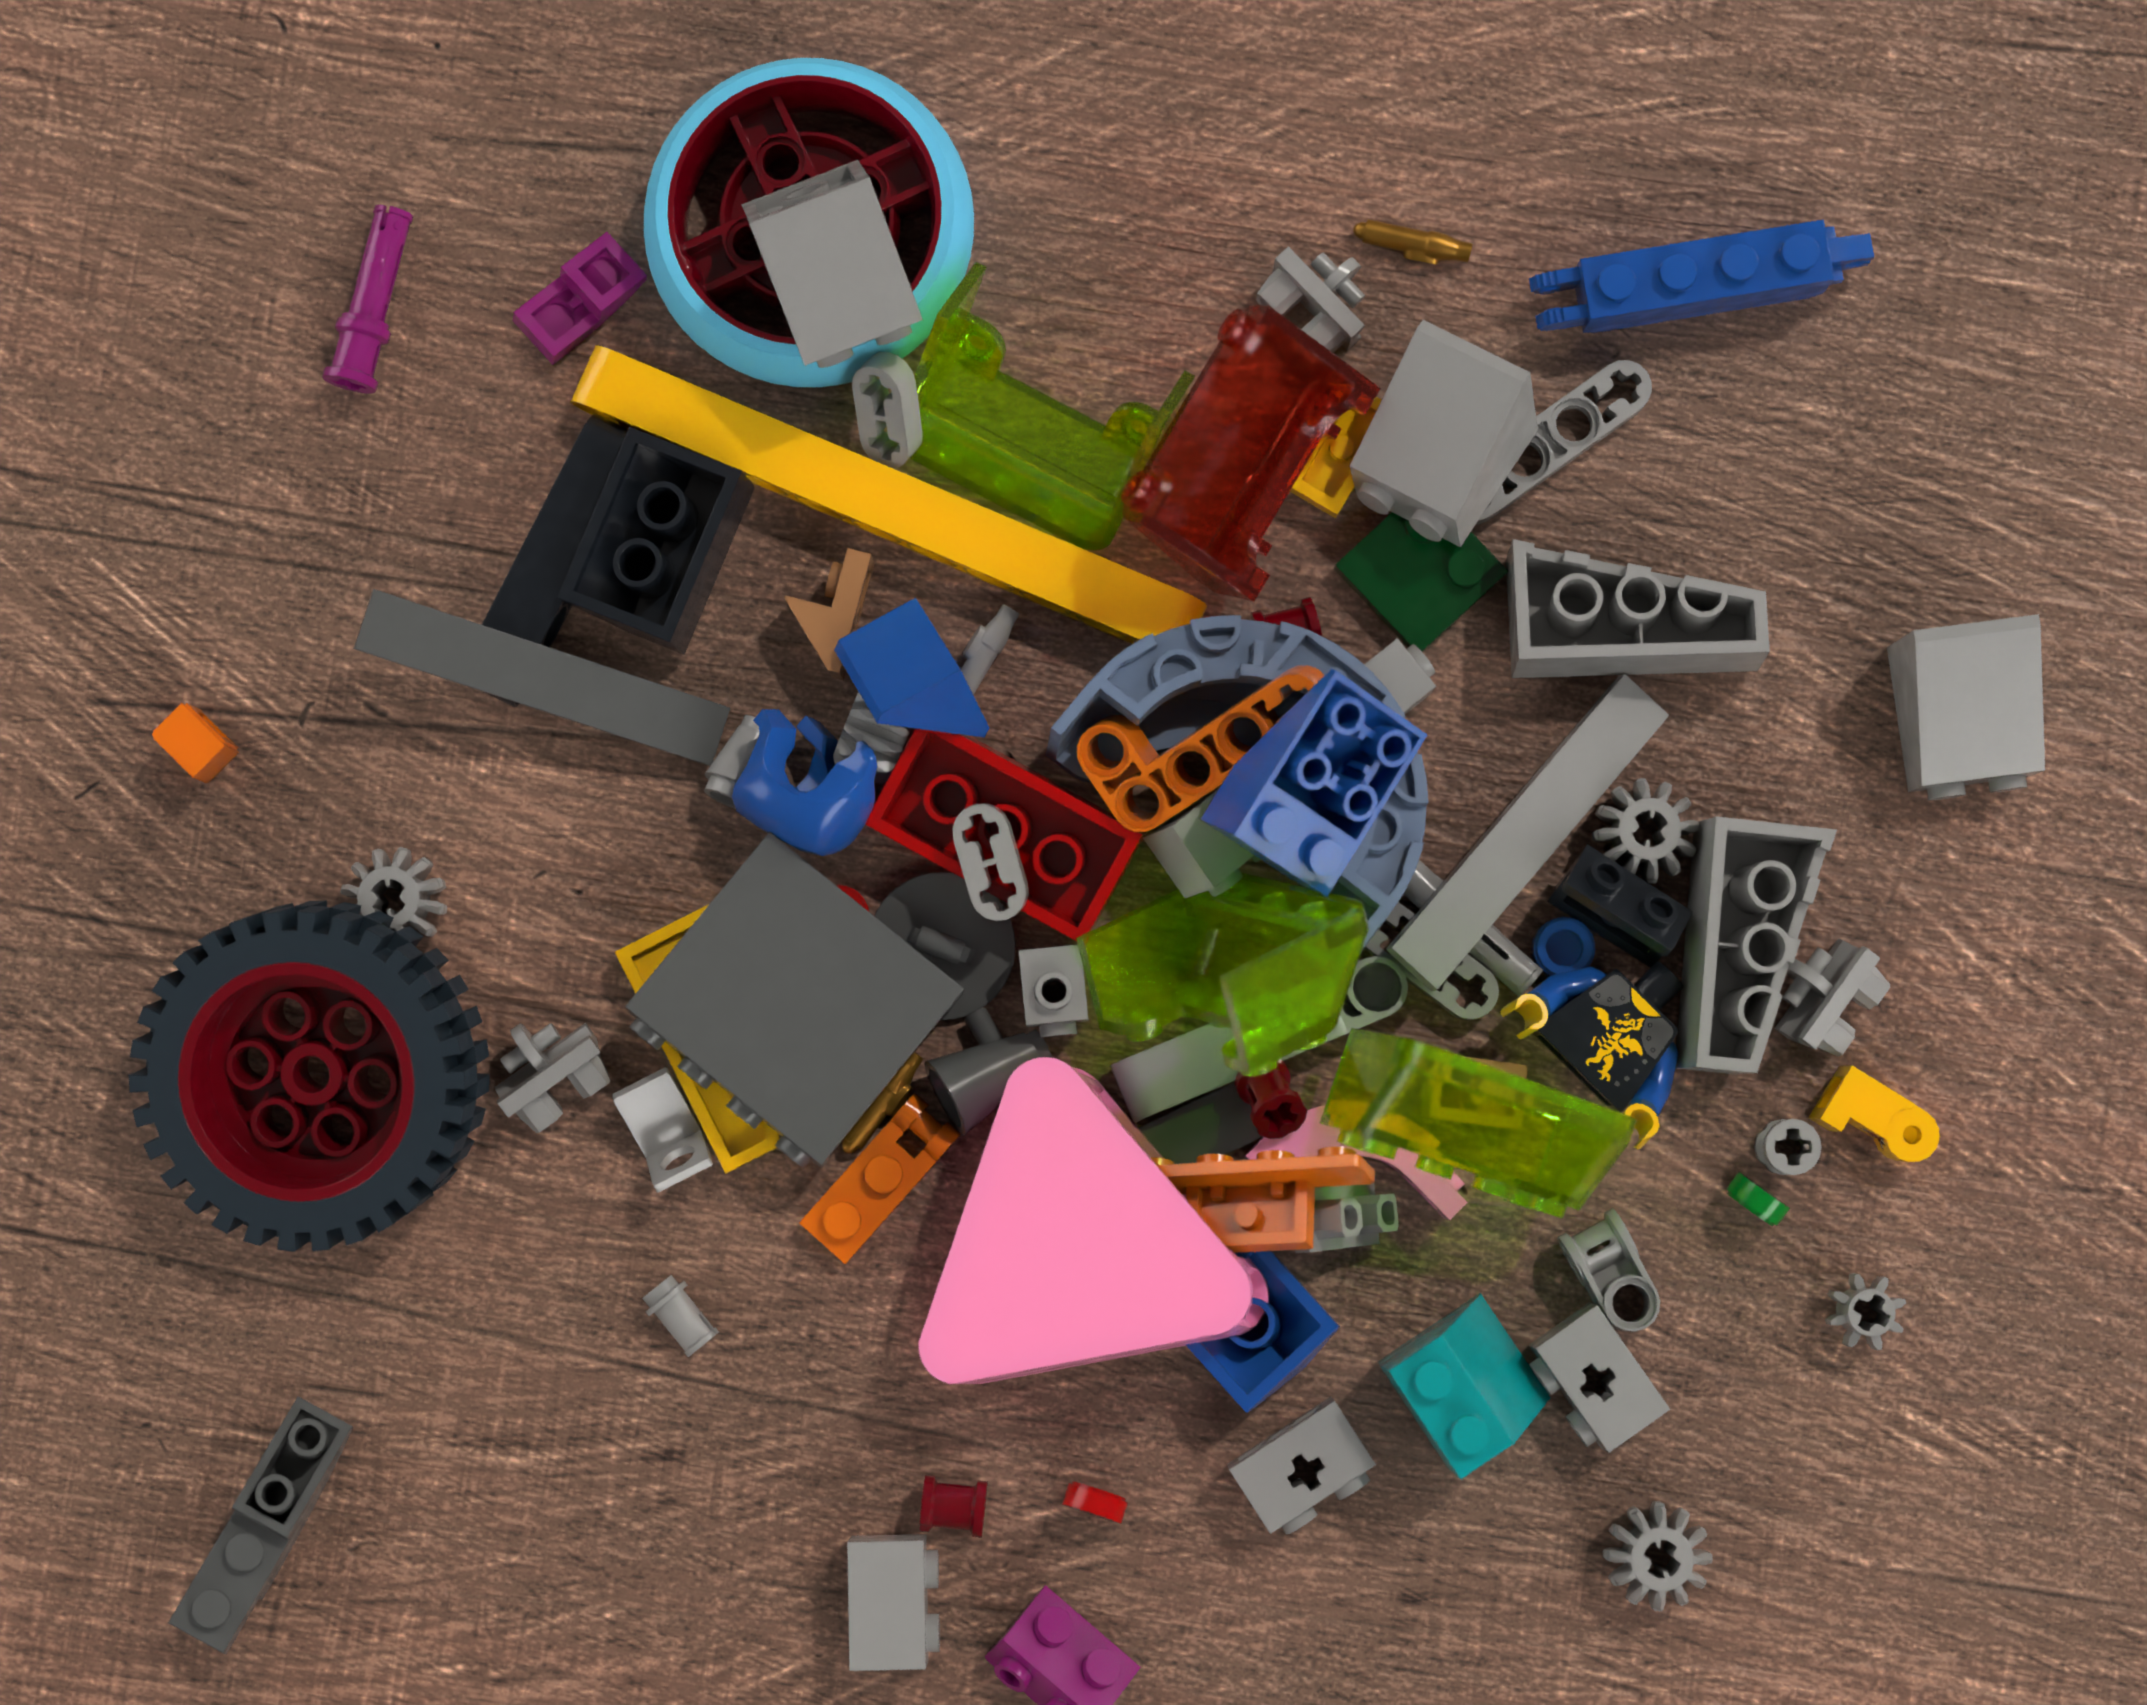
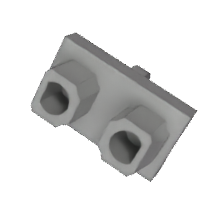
(1295, 283)
(1824, 990)
(571, 1057)
(1351, 1217)

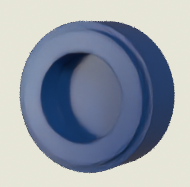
(1562, 946)

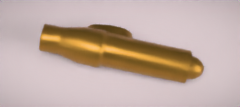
(1414, 243)
(886, 1103)

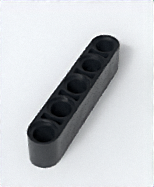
(528, 597)

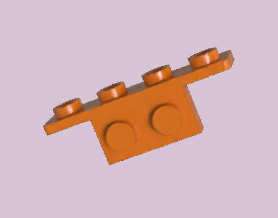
(1264, 1199)

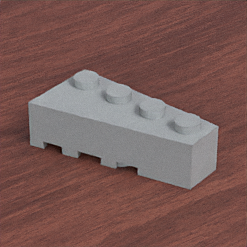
(1619, 620)
(1745, 924)

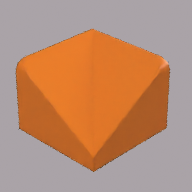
(195, 742)

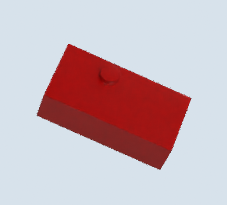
(1065, 843)

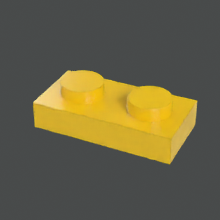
(1327, 474)

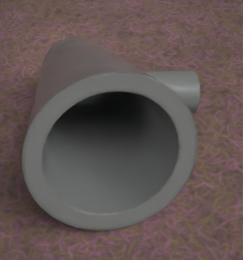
(974, 1079)

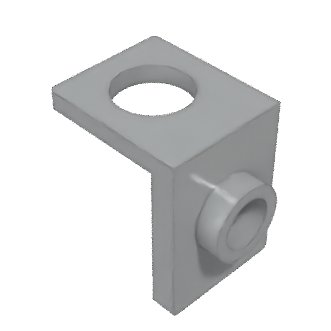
(663, 1128)

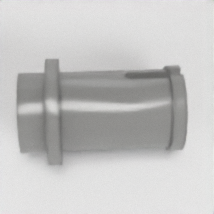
(679, 1315)

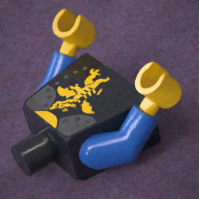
(1609, 1036)

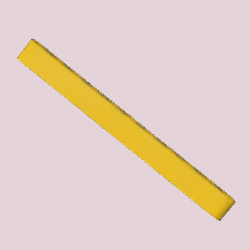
(883, 500)

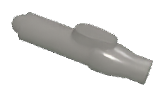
(986, 645)

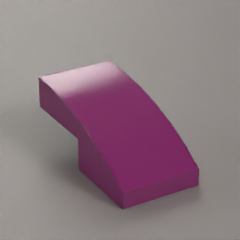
(580, 299)

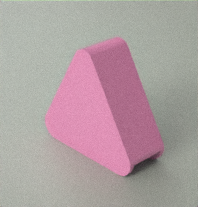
(1077, 1245)

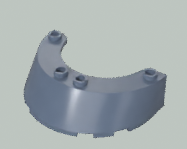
(1202, 669)

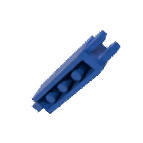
(1701, 277)

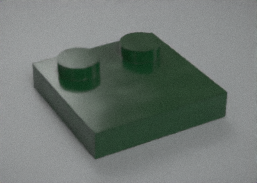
(1418, 582)

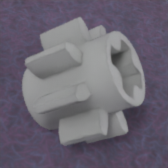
(1880, 1303)

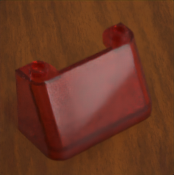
(1241, 448)

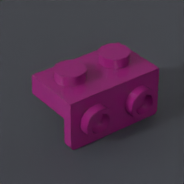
(1060, 1656)

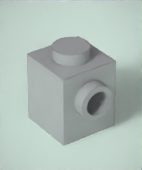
(1050, 965)

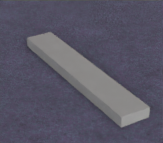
(1527, 832)

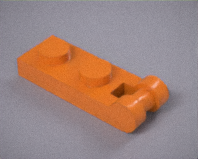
(878, 1180)

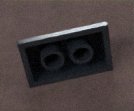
(657, 540)

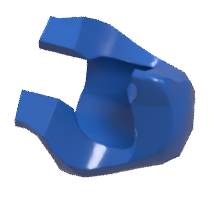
(826, 806)

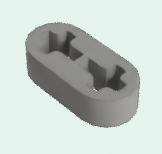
(879, 409)
(975, 866)

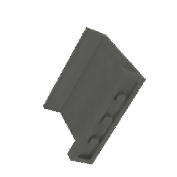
(792, 1002)

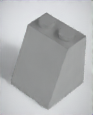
(833, 264)
(1444, 435)
(1970, 705)

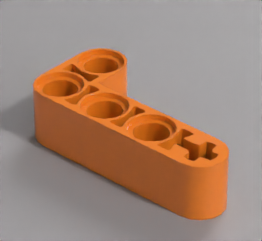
(1166, 771)

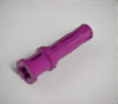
(364, 326)

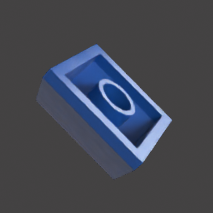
(910, 674)
(1278, 1347)

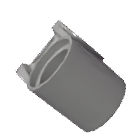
(1611, 1269)

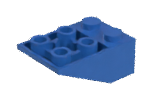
(1316, 782)

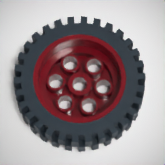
(219, 1112)

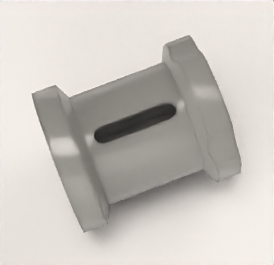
(1798, 1131)

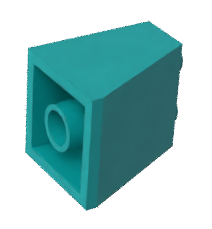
(1466, 1386)

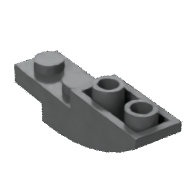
(263, 1525)

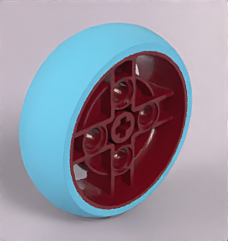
(756, 110)

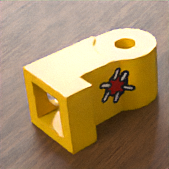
(1895, 1123)

